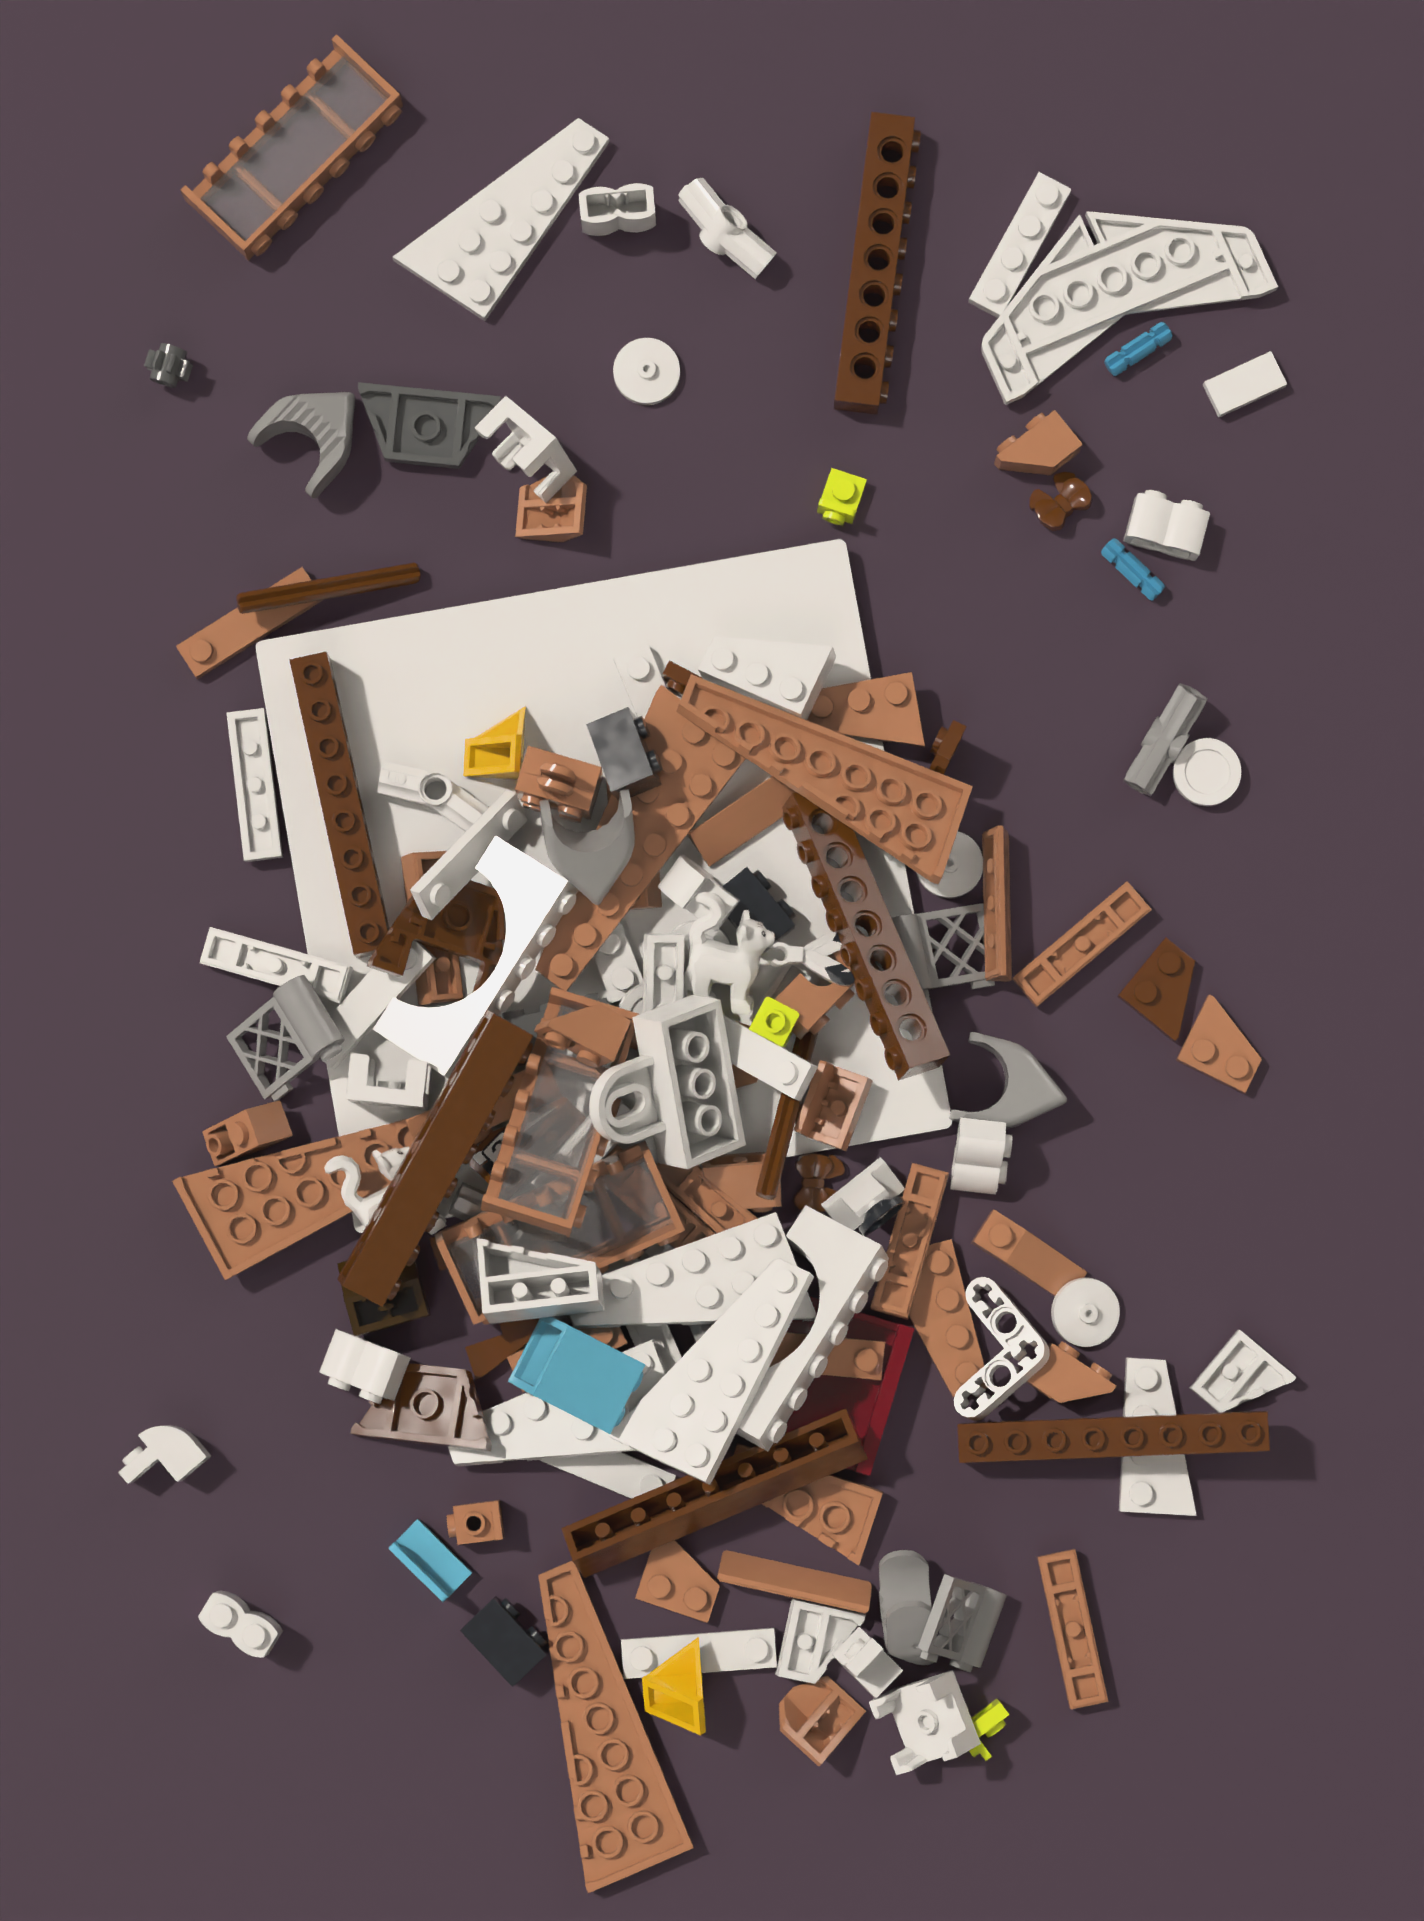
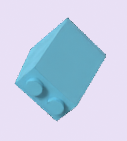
(577, 1373)

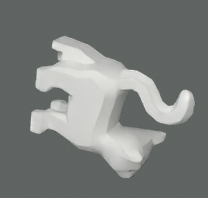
(725, 963)
(388, 1164)

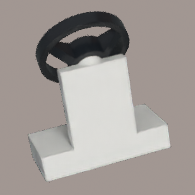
(867, 1199)

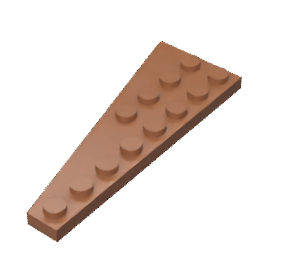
(691, 779)
(873, 792)
(283, 1197)
(616, 1782)

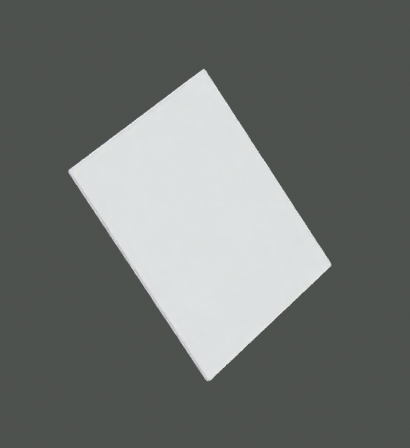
(450, 673)

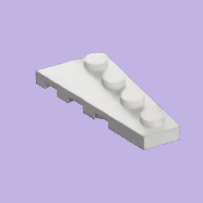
(1157, 1481)

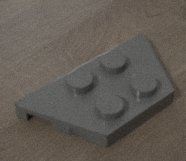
(425, 423)

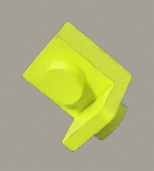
(841, 497)
(774, 1021)
(988, 1722)

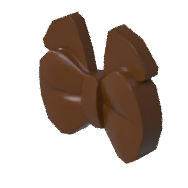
(1072, 496)
(813, 1170)

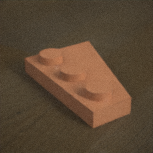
(872, 709)

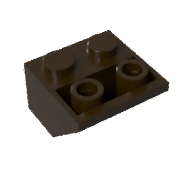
(405, 1307)

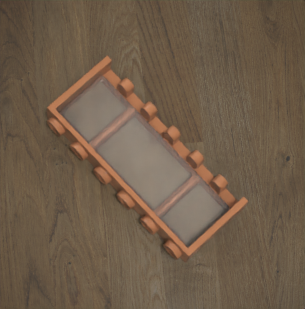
(295, 150)
(550, 1133)
(621, 1219)

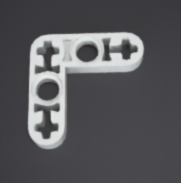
(1013, 1347)

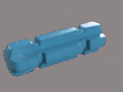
(1138, 348)
(1133, 569)

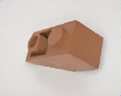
(1041, 449)
(590, 1033)
(247, 1132)
(1069, 1379)

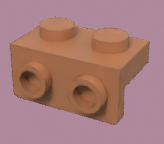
(832, 1105)

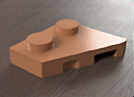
(1219, 1048)
(677, 1583)

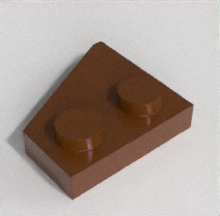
(946, 745)
(1161, 988)

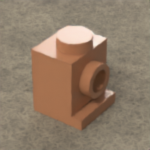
(491, 1522)

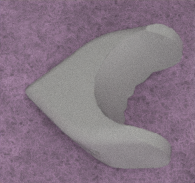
(320, 416)
(592, 858)
(1027, 1087)
(904, 1603)

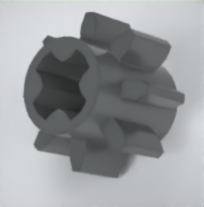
(168, 365)

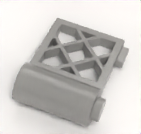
(919, 945)
(302, 1023)
(971, 1629)

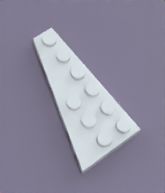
(493, 234)
(694, 1280)
(706, 1394)
(537, 1430)

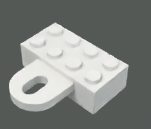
(679, 1086)

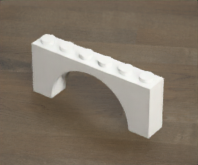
(533, 906)
(845, 1271)

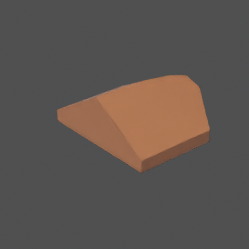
(558, 518)
(818, 1717)

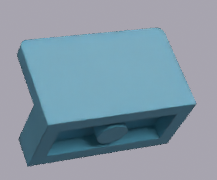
(430, 1560)

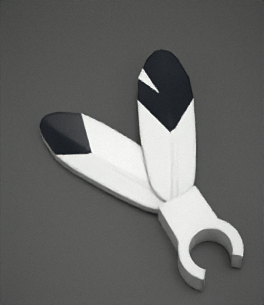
(816, 958)

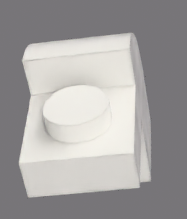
(688, 880)
(172, 1446)
(867, 1662)

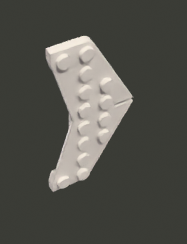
(1131, 270)

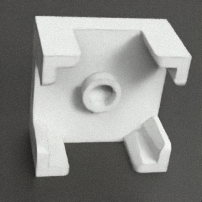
(527, 447)
(361, 1088)
(929, 1719)

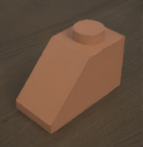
(738, 1178)

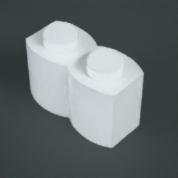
(608, 209)
(1167, 525)
(979, 1156)
(365, 1366)
(231, 1617)

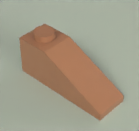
(1025, 1253)

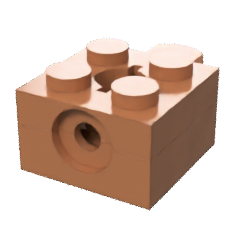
(563, 781)

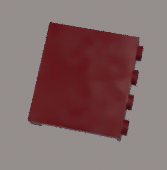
(864, 1399)

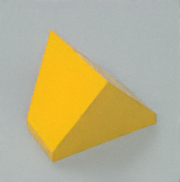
(497, 750)
(676, 1690)

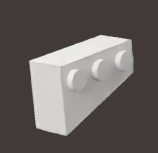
(770, 671)
(535, 1284)

